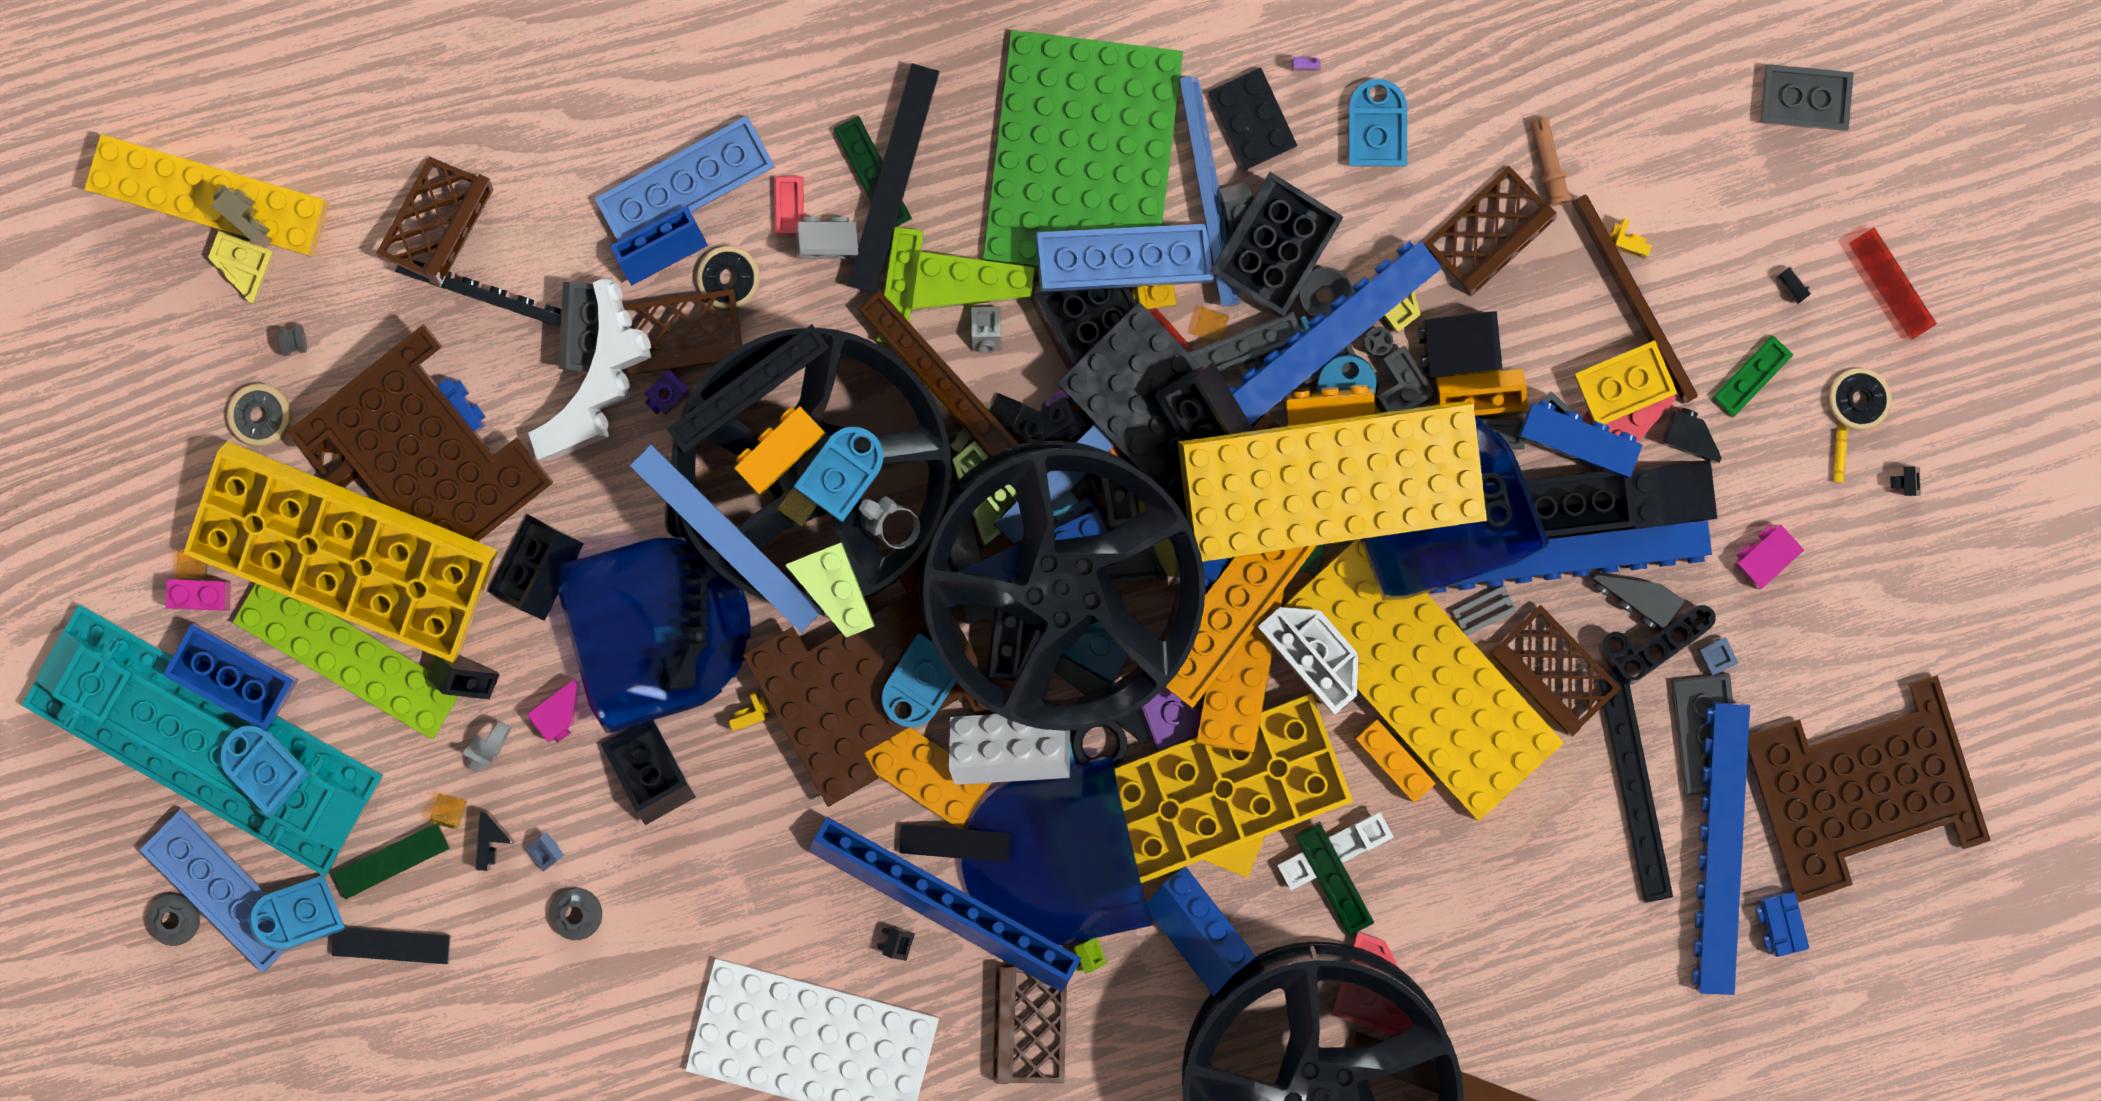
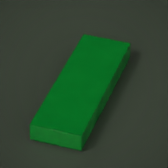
(1752, 376)

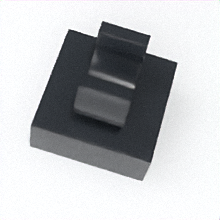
(1909, 481)
(897, 943)

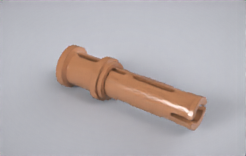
(1553, 175)

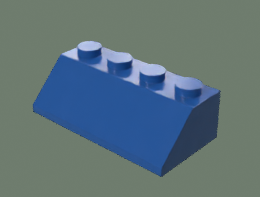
(230, 676)
(1201, 932)

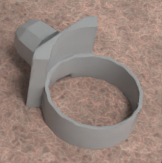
(877, 513)
(482, 751)

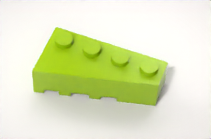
(960, 281)

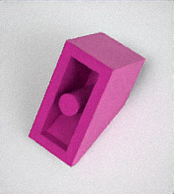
(557, 713)

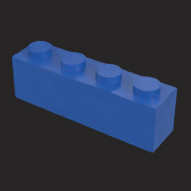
(1580, 440)

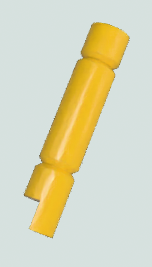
(1840, 453)

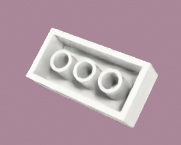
(1005, 751)

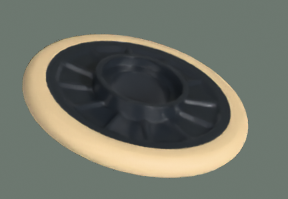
(733, 259)
(1872, 386)

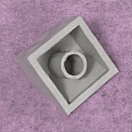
(826, 239)

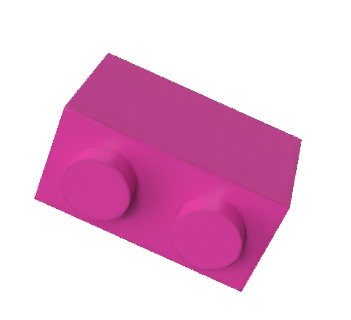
(1768, 556)
(198, 595)

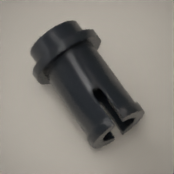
(1793, 285)

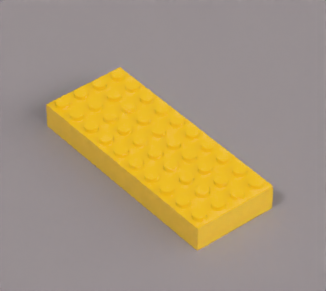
(1333, 480)
(340, 551)
(1432, 684)
(1278, 786)

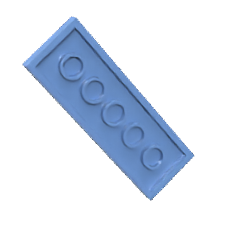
(687, 179)
(1123, 257)
(211, 883)

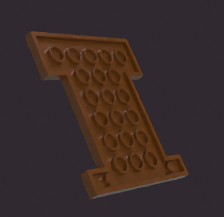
(420, 447)
(833, 692)
(1864, 789)

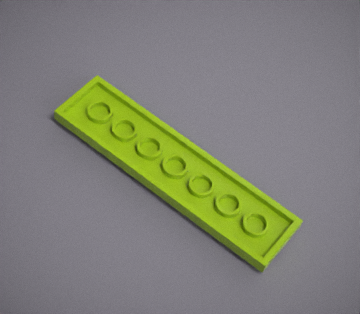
(347, 658)

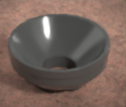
(1323, 277)
(589, 906)
(187, 914)

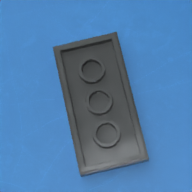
(1691, 700)

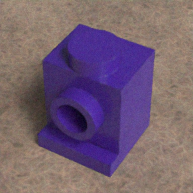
(677, 389)

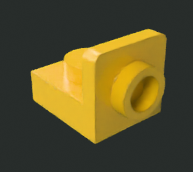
(1633, 244)
(1155, 296)
(746, 718)

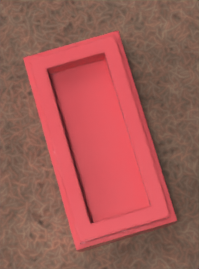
(788, 204)

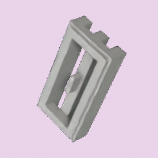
(1506, 600)

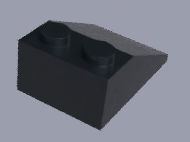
(1673, 495)
(648, 771)

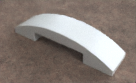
(1347, 843)

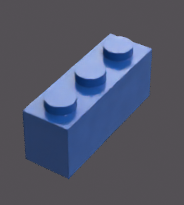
(659, 245)

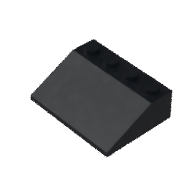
(1276, 244)
(1080, 317)

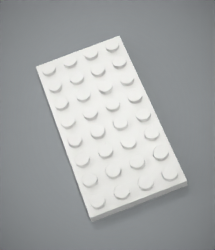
(808, 1039)

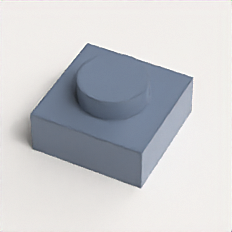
(1718, 656)
(545, 851)

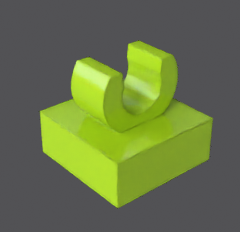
(1091, 955)

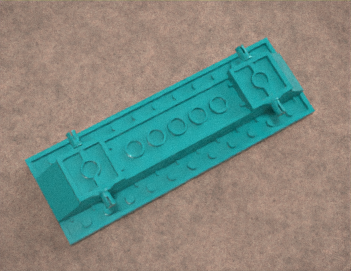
(115, 697)

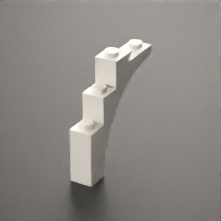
(605, 384)

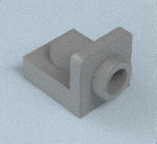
(986, 329)

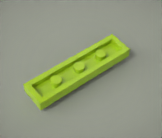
(903, 270)

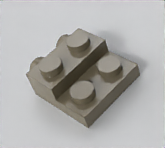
(238, 209)

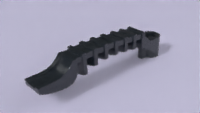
(680, 670)

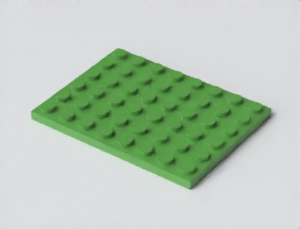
(1080, 140)

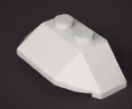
(1315, 653)

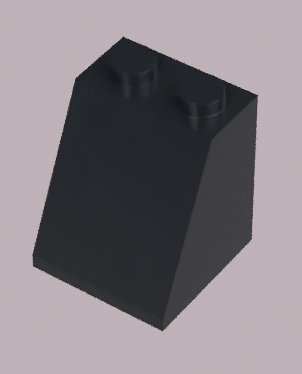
(1460, 345)

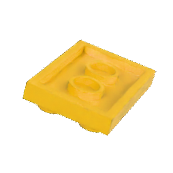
(1625, 383)

